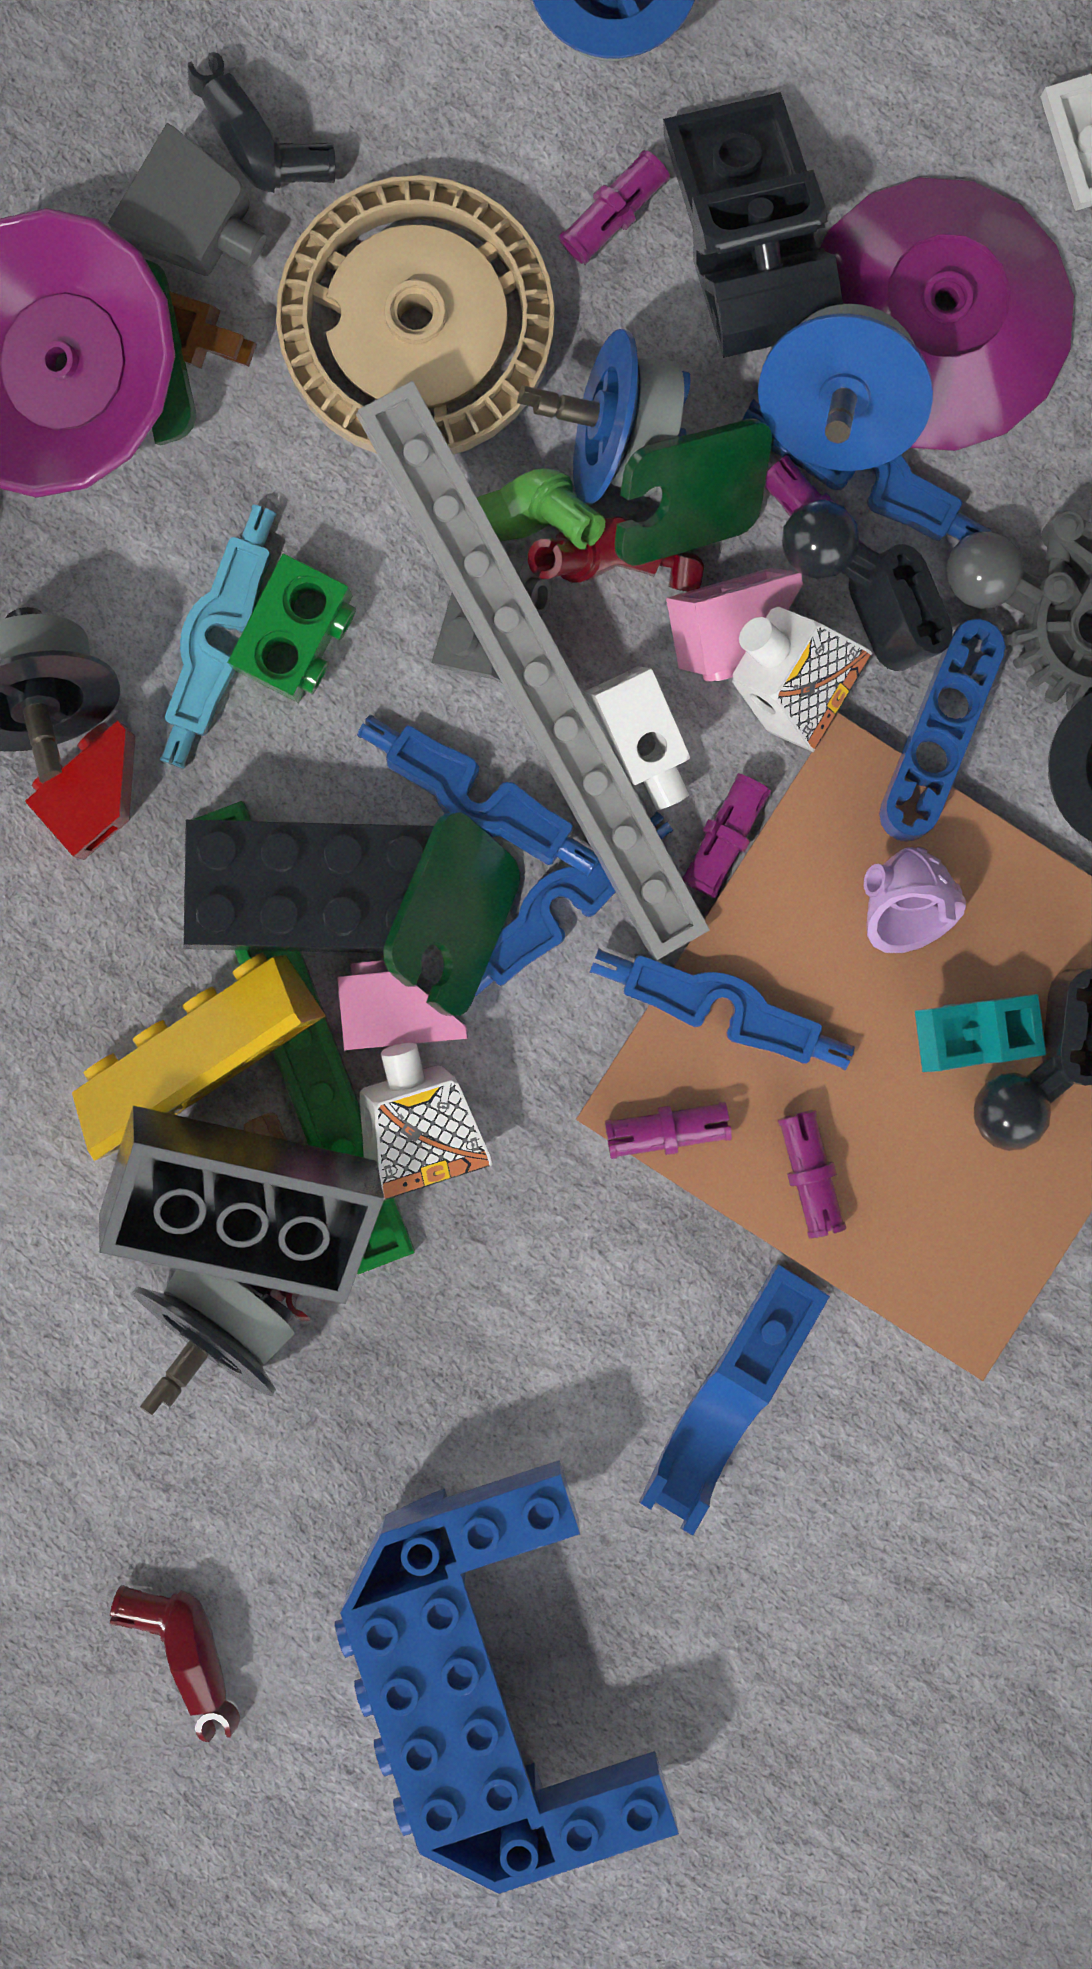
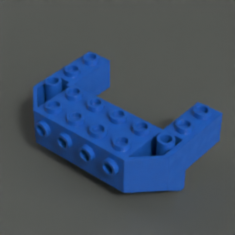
(443, 1709)

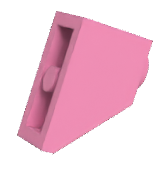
(710, 618)
(386, 1013)

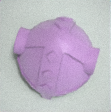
(910, 901)

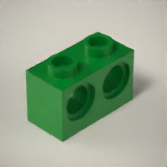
(276, 624)

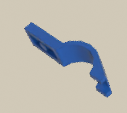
(733, 1396)

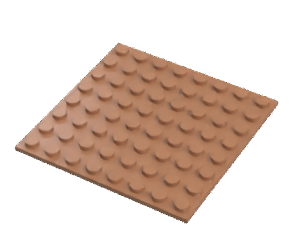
(935, 1216)

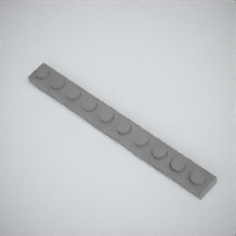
(532, 669)

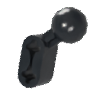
(888, 589)
(1015, 1107)

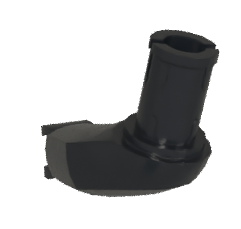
(250, 140)

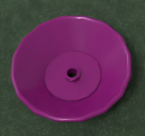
(1009, 289)
(86, 294)

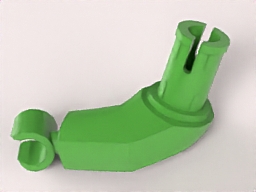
(541, 500)

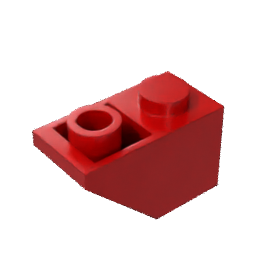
(91, 792)

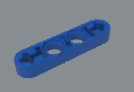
(947, 732)

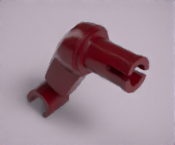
(576, 565)
(188, 1649)

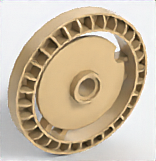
(410, 270)

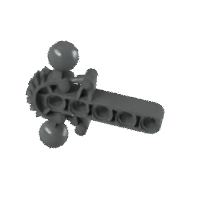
(989, 571)

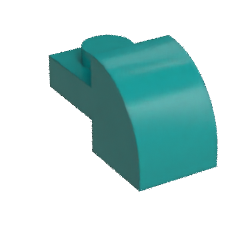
(980, 1032)

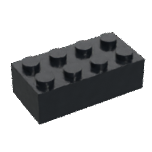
(296, 884)
(239, 1205)

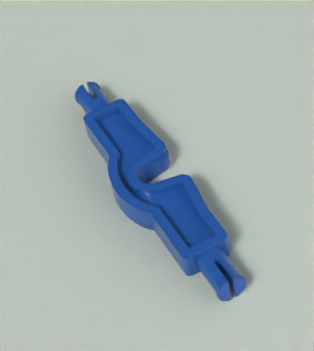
(895, 493)
(505, 814)
(536, 929)
(752, 1019)

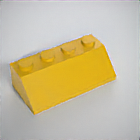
(196, 1053)

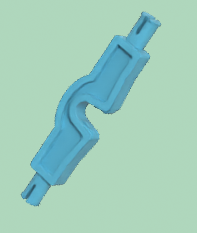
(227, 606)

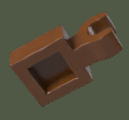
(201, 335)

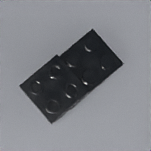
(752, 220)

